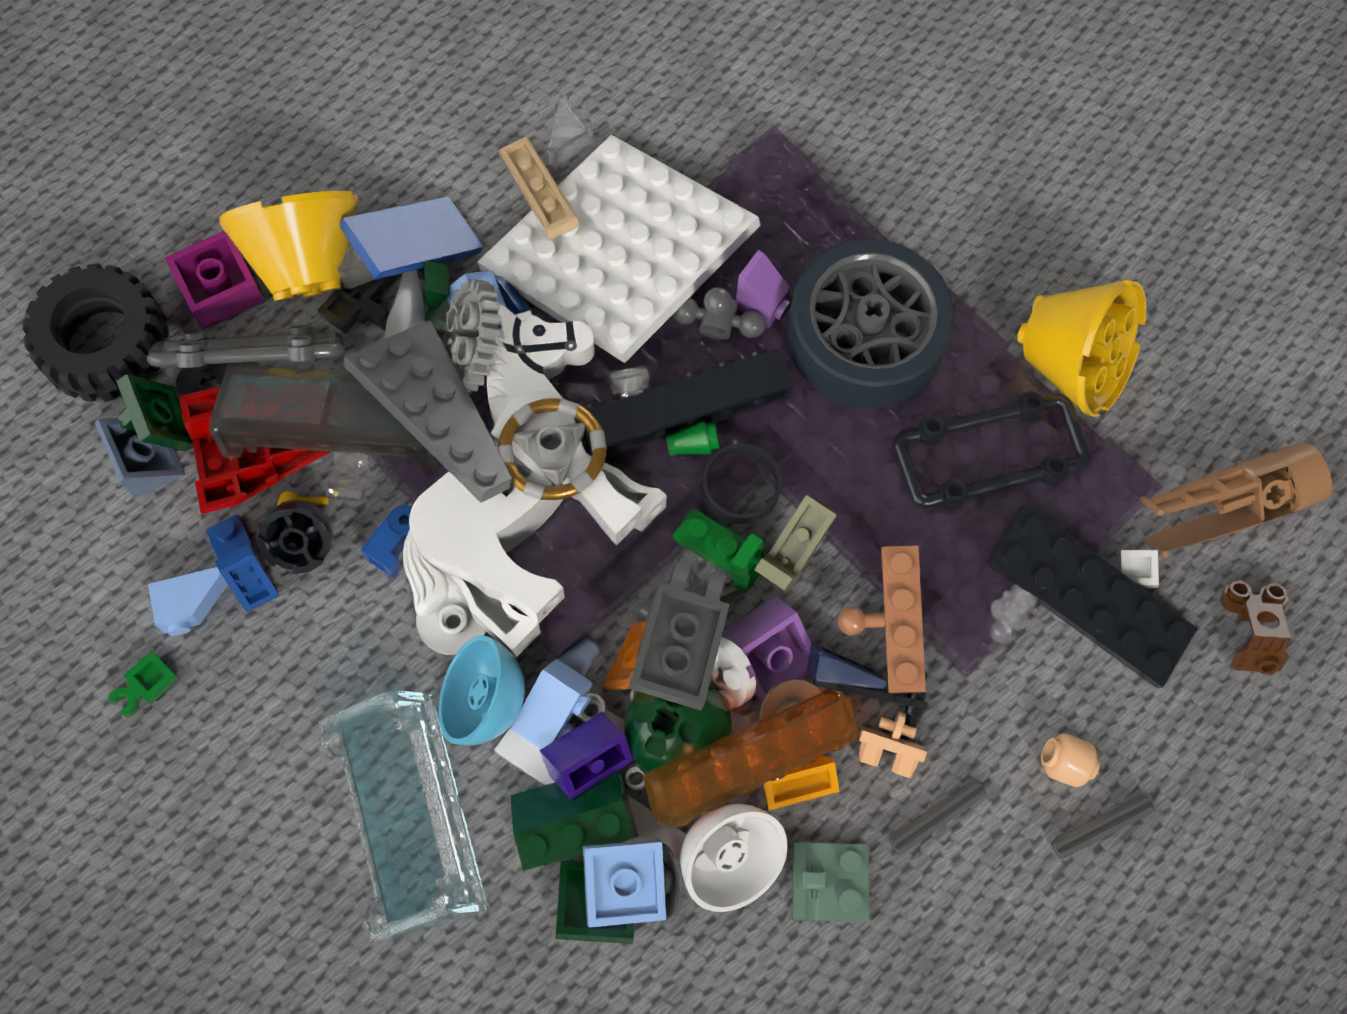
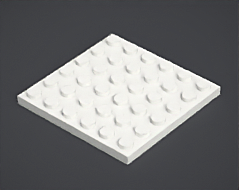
(638, 249)

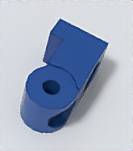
(388, 541)

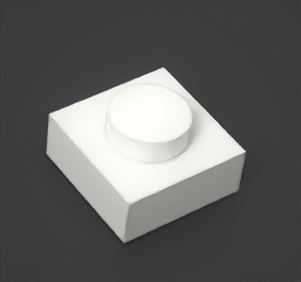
(1141, 567)

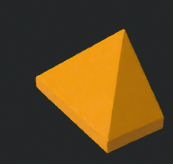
(803, 784)

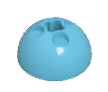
(480, 692)

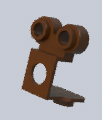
(1268, 645)

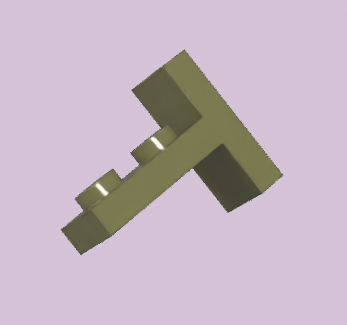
(797, 543)

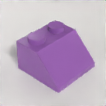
(773, 644)

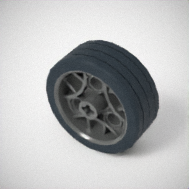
(869, 323)

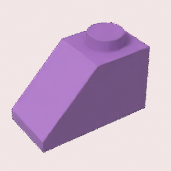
(763, 289)

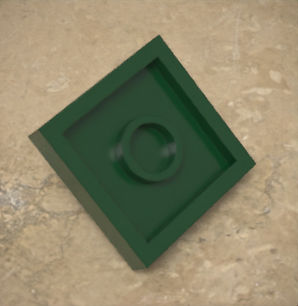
(153, 413)
(572, 915)

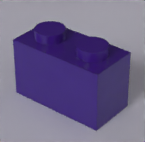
(586, 755)

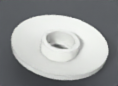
(439, 635)

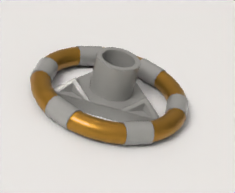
(552, 448)

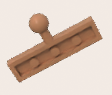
(900, 618)

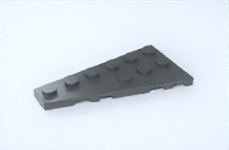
(426, 395)

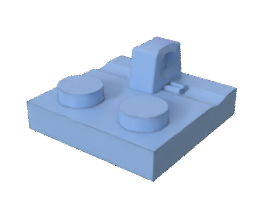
(624, 883)

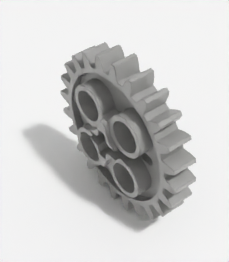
(472, 315)

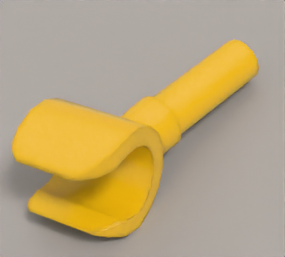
(315, 500)

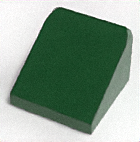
(436, 283)

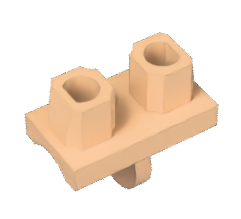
(907, 752)

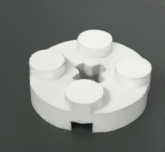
(734, 682)

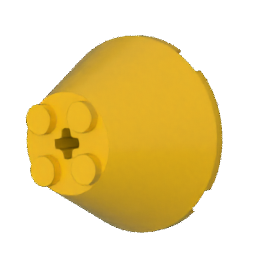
(294, 243)
(1086, 341)

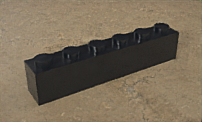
(699, 396)

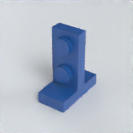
(240, 563)

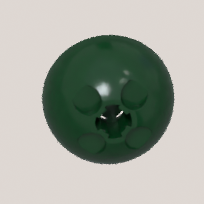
(681, 735)

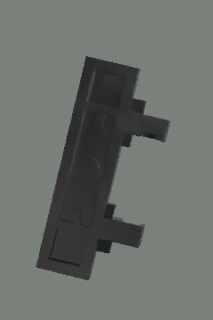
(359, 304)

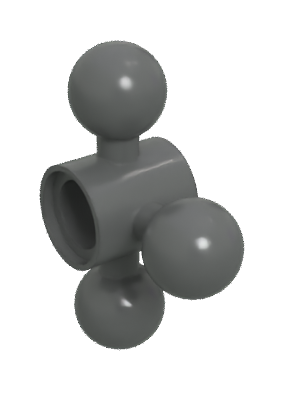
(720, 317)

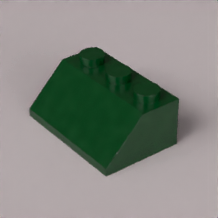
(556, 828)

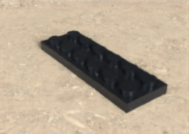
(1091, 596)

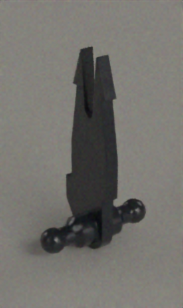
(913, 703)

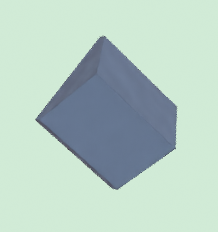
(138, 464)

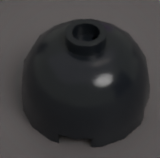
(295, 536)

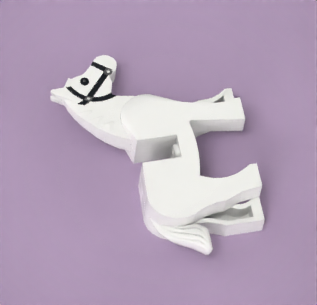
(467, 541)

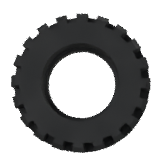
(71, 301)

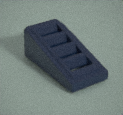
(835, 668)

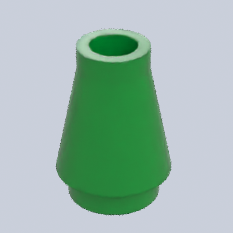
(695, 439)

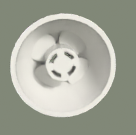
(732, 856)

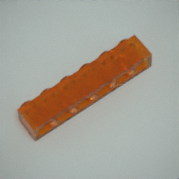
(750, 758)

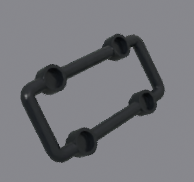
(955, 493)

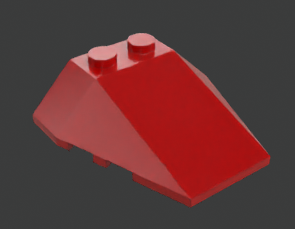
(233, 480)

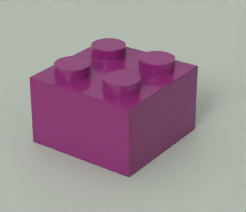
(214, 280)

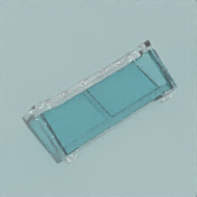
(406, 813)

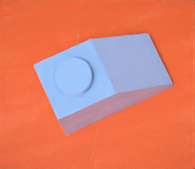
(185, 600)

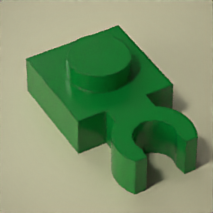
(147, 681)

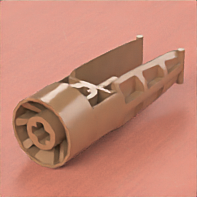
(1244, 496)

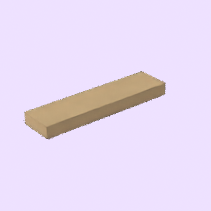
(538, 188)

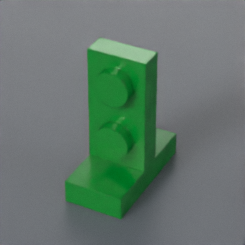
(721, 547)

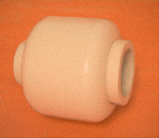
(1070, 760)

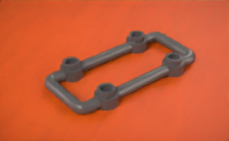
(198, 350)

